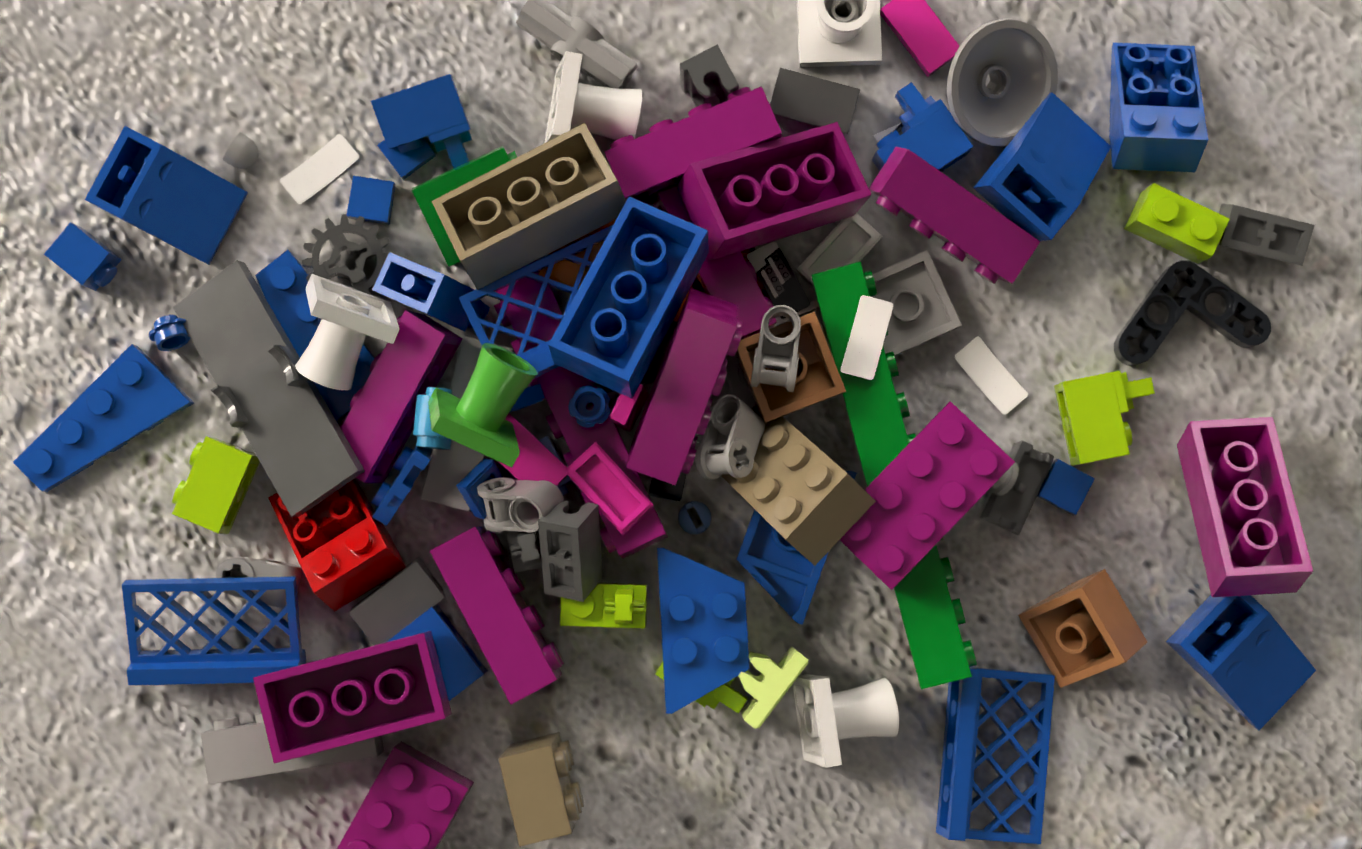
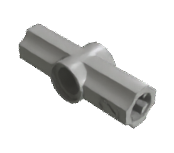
(576, 35)

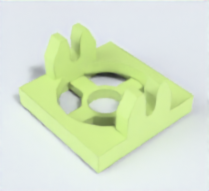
(770, 684)

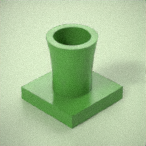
(481, 413)

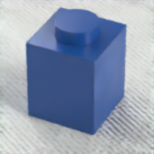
(83, 257)

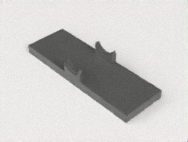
(265, 392)

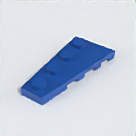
(285, 291)
(113, 410)

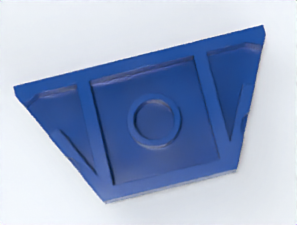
(780, 567)
(700, 628)

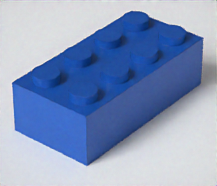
(629, 297)

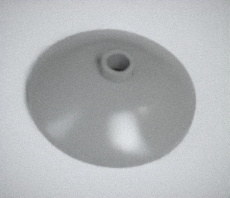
(1020, 75)

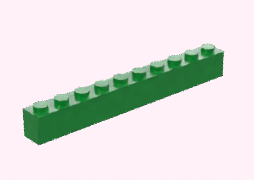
(880, 436)

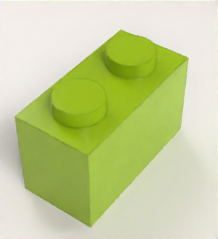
(1176, 223)
(215, 485)

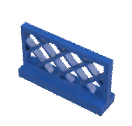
(539, 356)
(208, 664)
(960, 757)

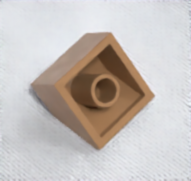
(816, 371)
(1083, 629)

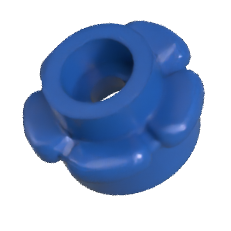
(169, 333)
(586, 395)

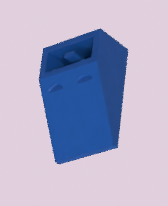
(1156, 108)
(1044, 170)
(166, 195)
(1243, 655)

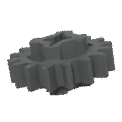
(339, 243)

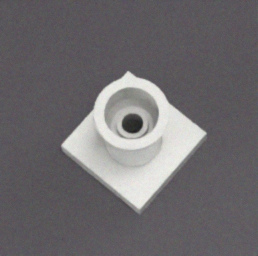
(835, 40)
(603, 109)
(345, 322)
(841, 715)

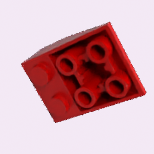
(340, 545)

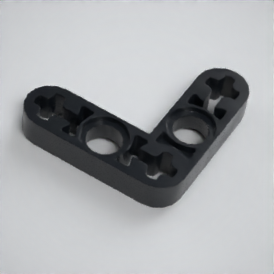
(1193, 300)

